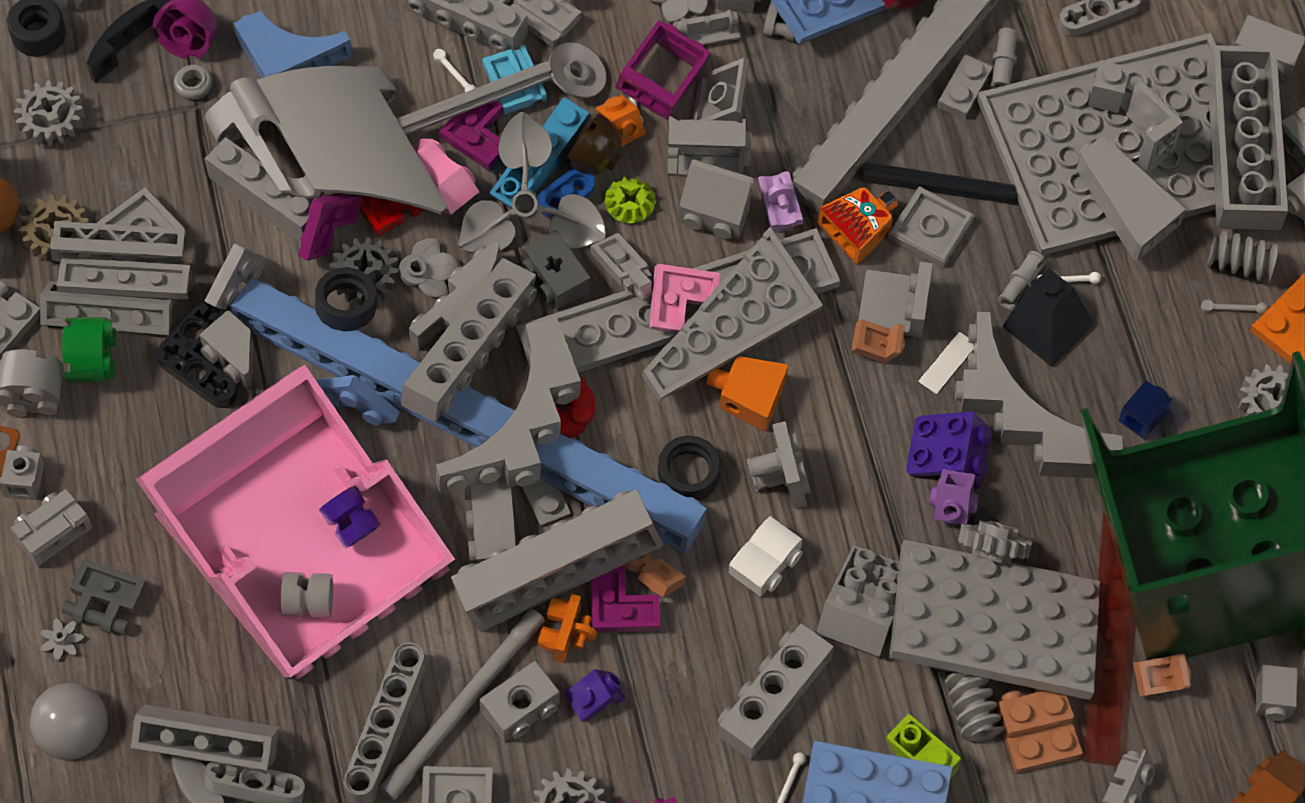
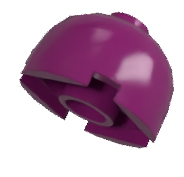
(186, 27)

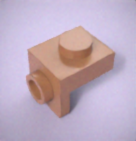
(878, 341)
(1162, 675)

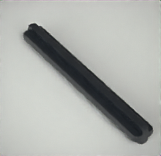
(939, 182)

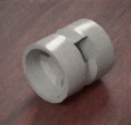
(307, 594)

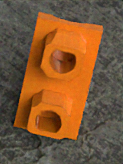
(568, 613)

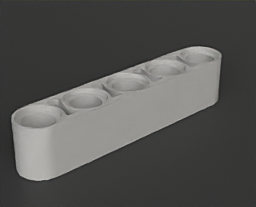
(385, 708)

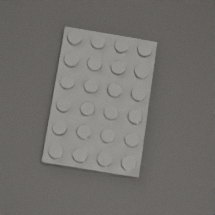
(996, 620)

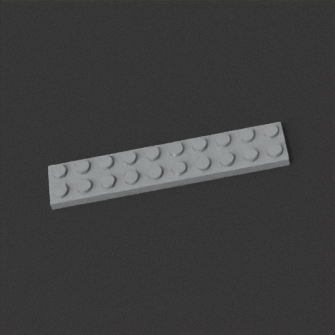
(620, 322)

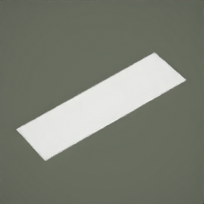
(947, 363)

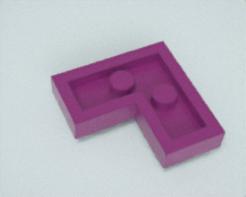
(470, 134)
(324, 216)
(621, 612)

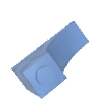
(279, 51)

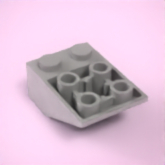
(862, 602)

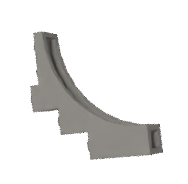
(990, 389)
(535, 421)

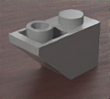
(231, 346)

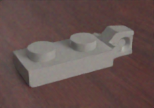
(624, 265)

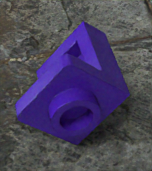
(594, 693)

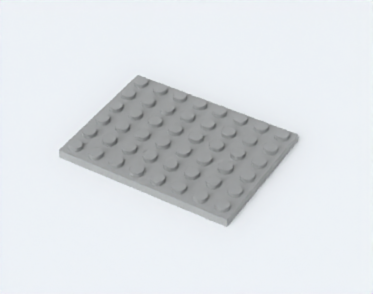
(1048, 120)

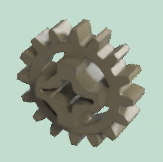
(39, 224)

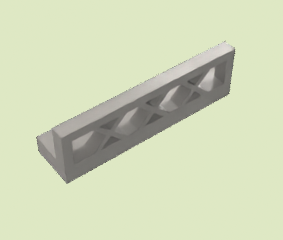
(118, 248)
(125, 278)
(125, 312)

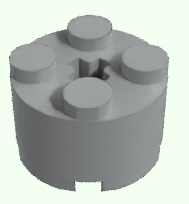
(30, 383)

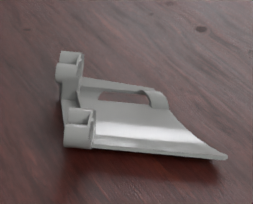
(336, 130)

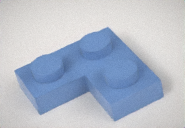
(352, 392)

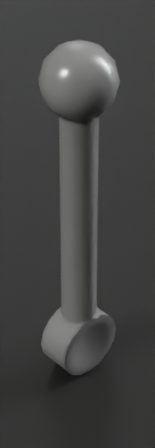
(1208, 306)

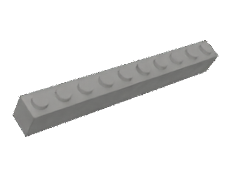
(887, 100)

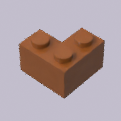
(1275, 781)

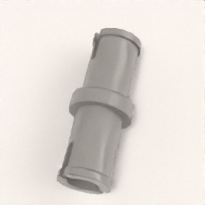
(1004, 57)
(1021, 280)

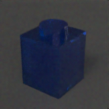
(1145, 409)

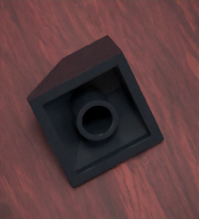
(1049, 318)

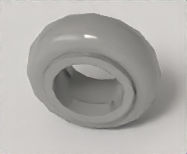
(195, 92)

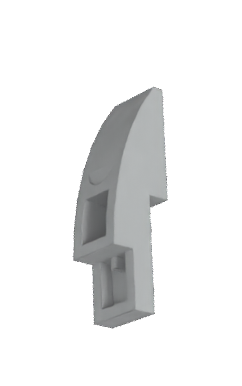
(462, 286)

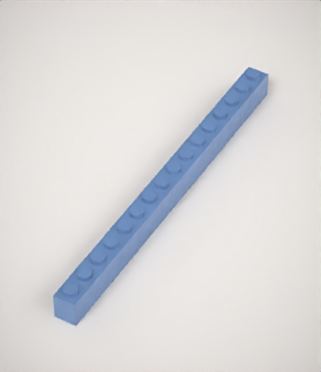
(473, 417)

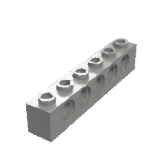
(469, 340)

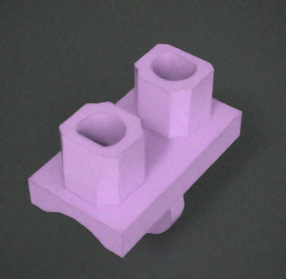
(780, 201)

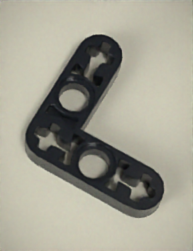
(188, 354)

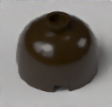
(596, 148)

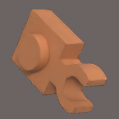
(657, 574)

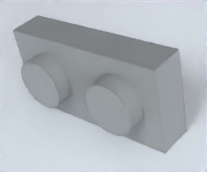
(964, 87)

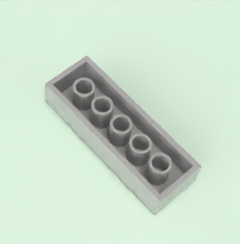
(1247, 138)
(556, 560)

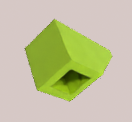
(916, 742)

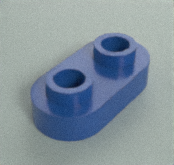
(565, 186)

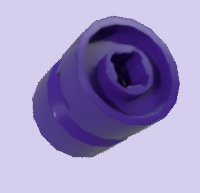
(346, 505)

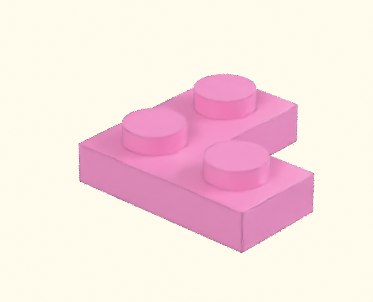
(673, 289)

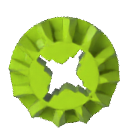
(630, 211)

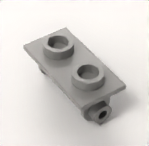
(710, 28)
(1136, 773)

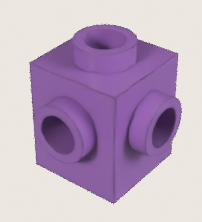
(954, 497)

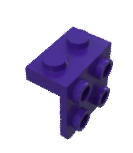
(949, 443)

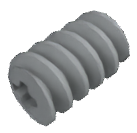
(1243, 255)
(972, 707)

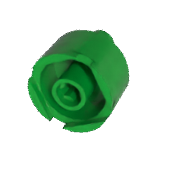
(88, 349)

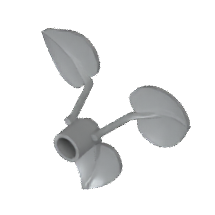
(526, 145)

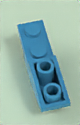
(563, 128)

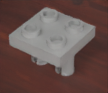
(782, 467)

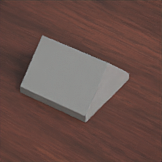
(722, 93)

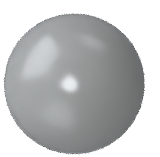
(68, 721)

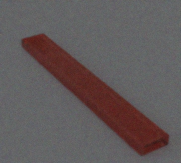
(1106, 703)

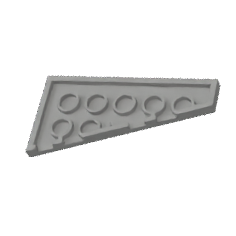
(746, 309)

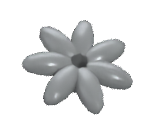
(61, 644)

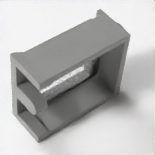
(708, 141)

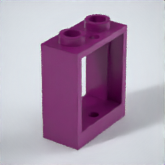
(648, 92)

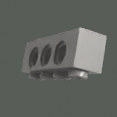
(750, 735)

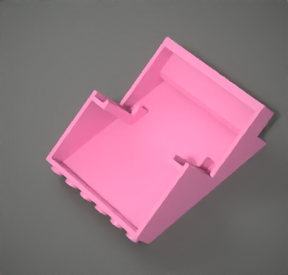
(249, 510)

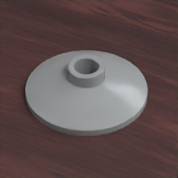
(577, 70)

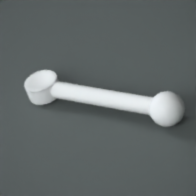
(440, 57)
(1094, 278)
(798, 759)

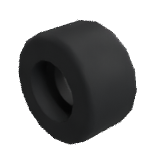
(41, 41)

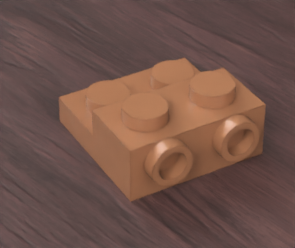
(1038, 729)

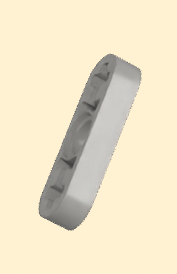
(1090, 20)
(228, 787)

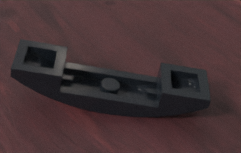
(119, 34)

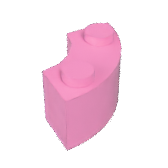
(451, 179)

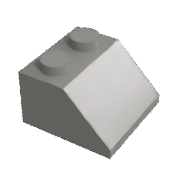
(715, 200)

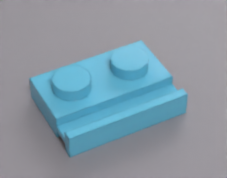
(508, 63)

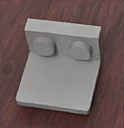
(1157, 122)
(896, 299)

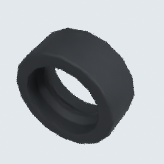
(346, 319)
(690, 445)

